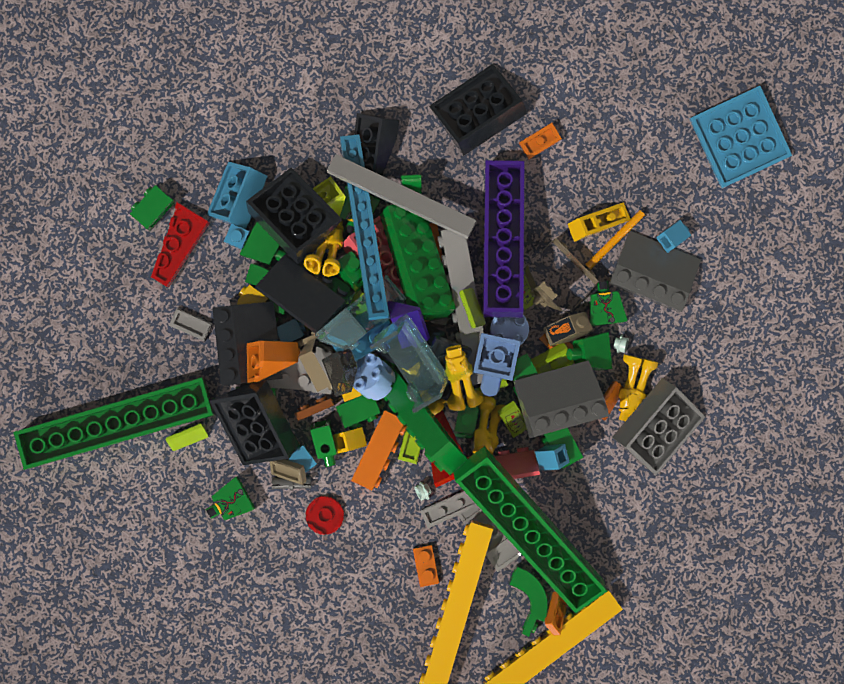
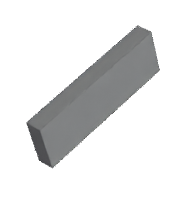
(447, 509)

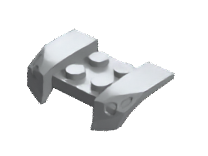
(297, 378)
(500, 549)

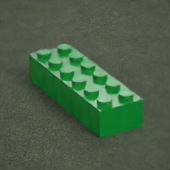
(417, 262)
(525, 368)
(426, 427)

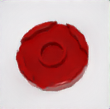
(330, 510)

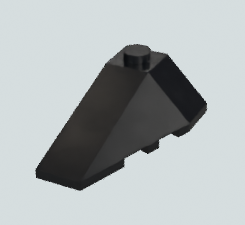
(377, 140)

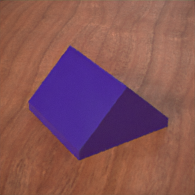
(397, 310)

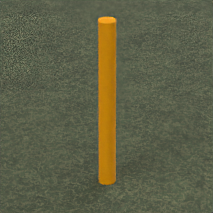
(615, 239)

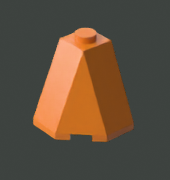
(269, 357)

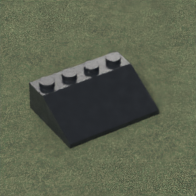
(478, 109)
(293, 214)
(305, 295)
(234, 329)
(255, 423)

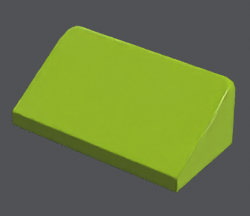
(472, 308)
(552, 359)
(187, 437)

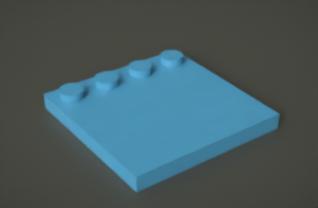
(740, 137)

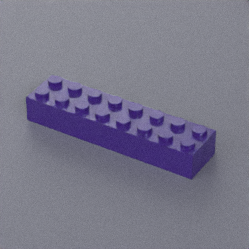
(504, 239)

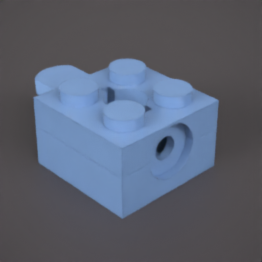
(495, 361)

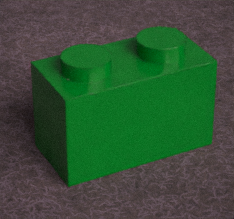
(151, 207)
(358, 410)

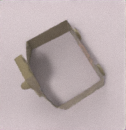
(544, 294)
(311, 364)

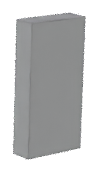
(190, 324)

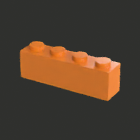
(376, 454)

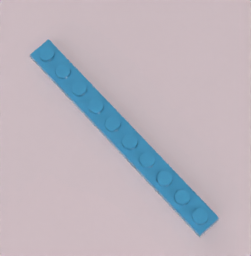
(365, 236)

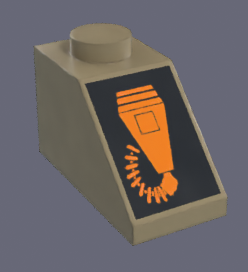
(568, 329)

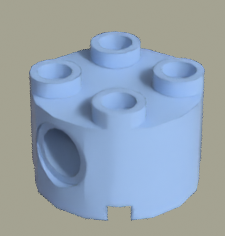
(510, 328)
(373, 377)

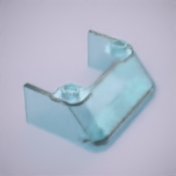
(353, 321)
(414, 360)

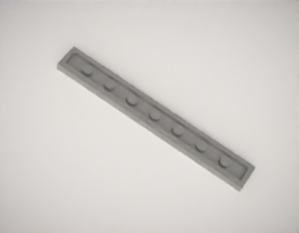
(401, 196)

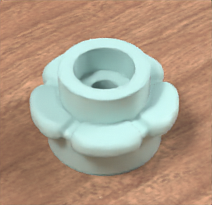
(621, 344)
(423, 491)

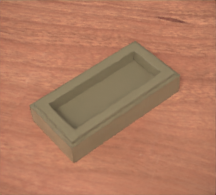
(288, 470)

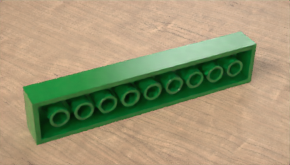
(114, 423)
(529, 530)

